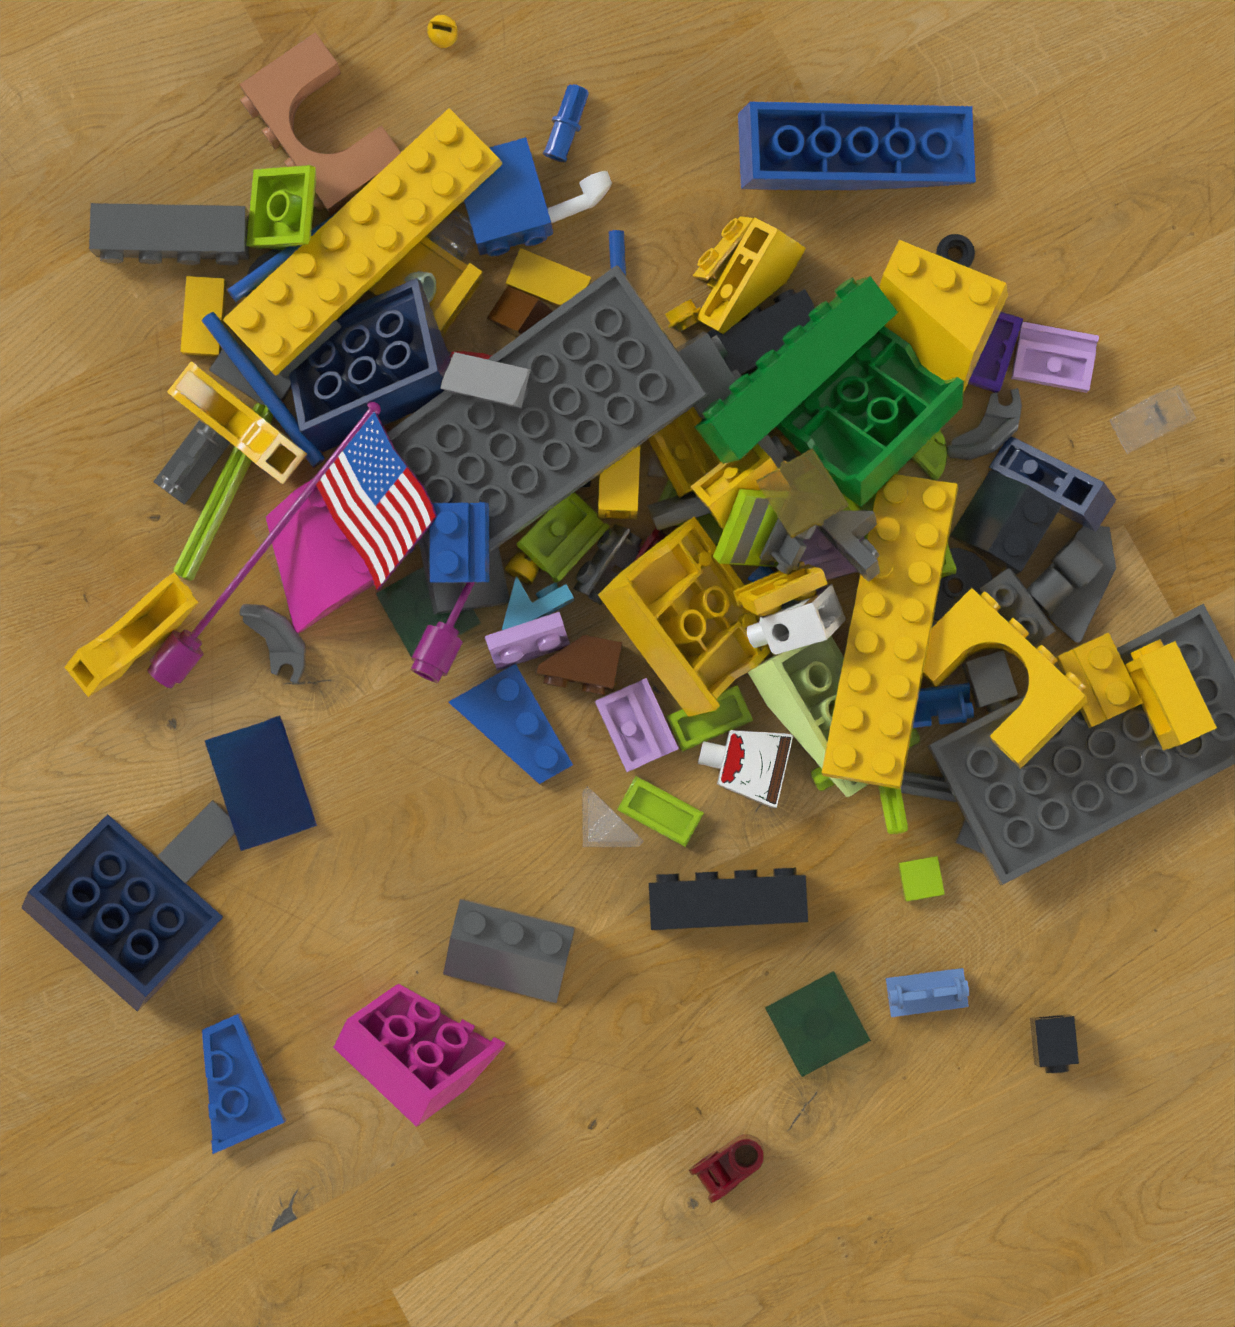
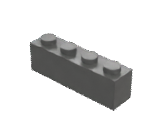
(169, 232)
(706, 362)

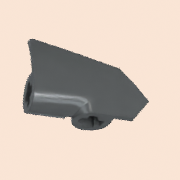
(1076, 581)

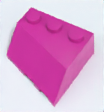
(315, 561)
(414, 1052)

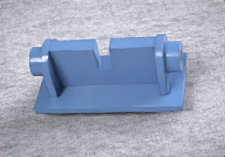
(927, 992)

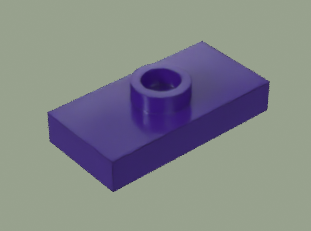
(997, 353)

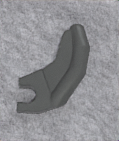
(995, 428)
(281, 638)

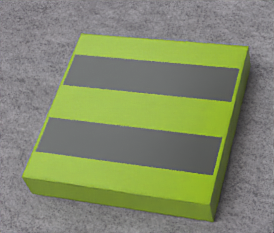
(747, 530)

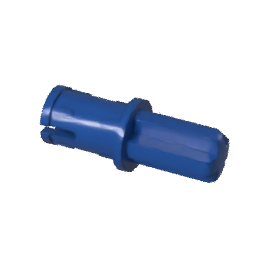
(566, 123)

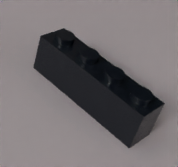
(764, 330)
(728, 901)

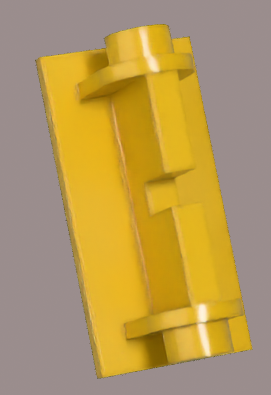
(715, 260)

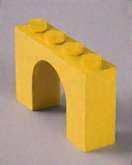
(1051, 696)

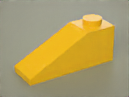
(752, 274)

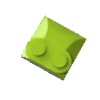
(281, 207)

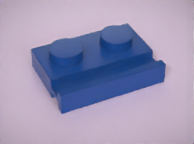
(460, 543)

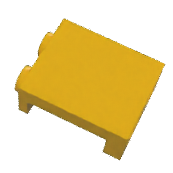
(454, 280)
(721, 484)

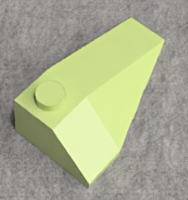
(802, 693)

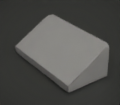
(486, 380)

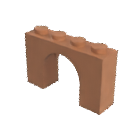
(276, 96)

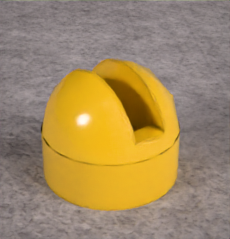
(440, 37)
(522, 568)

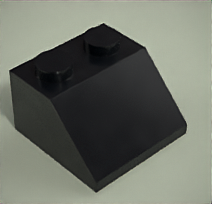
(1005, 521)

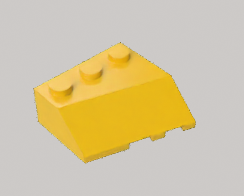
(941, 309)

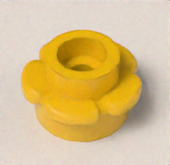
(683, 315)

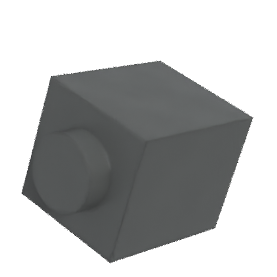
(990, 681)

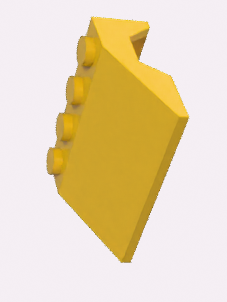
(686, 618)

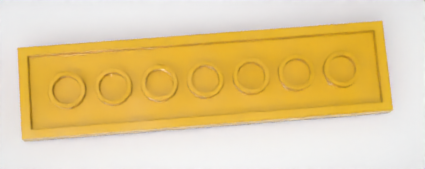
(362, 241)
(890, 633)

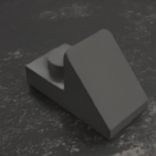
(845, 531)

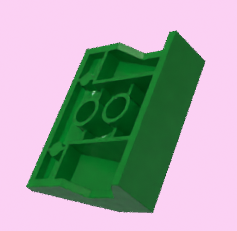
(873, 415)

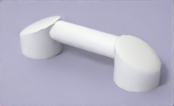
(593, 188)

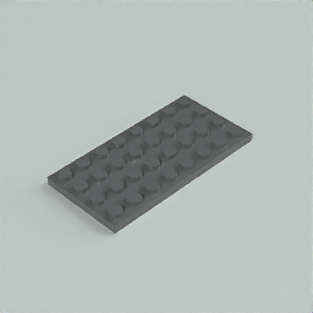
(593, 394)
(1087, 775)

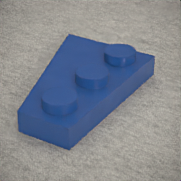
(515, 723)
(238, 1087)

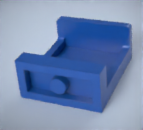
(509, 203)

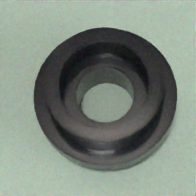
(960, 242)

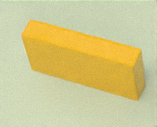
(545, 278)
(201, 298)

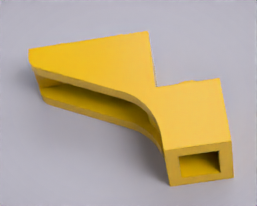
(237, 422)
(132, 635)

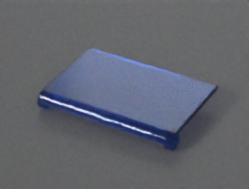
(260, 783)

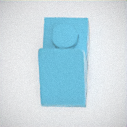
(523, 610)

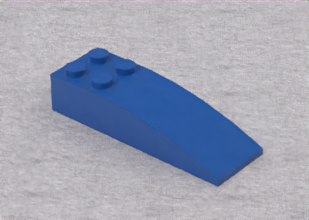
(854, 146)

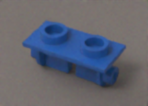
(947, 702)

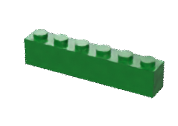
(795, 369)

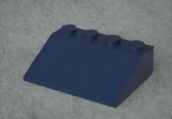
(381, 355)
(121, 912)

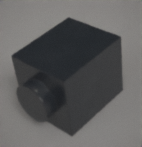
(1054, 1042)

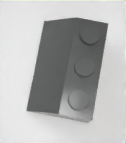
(508, 950)

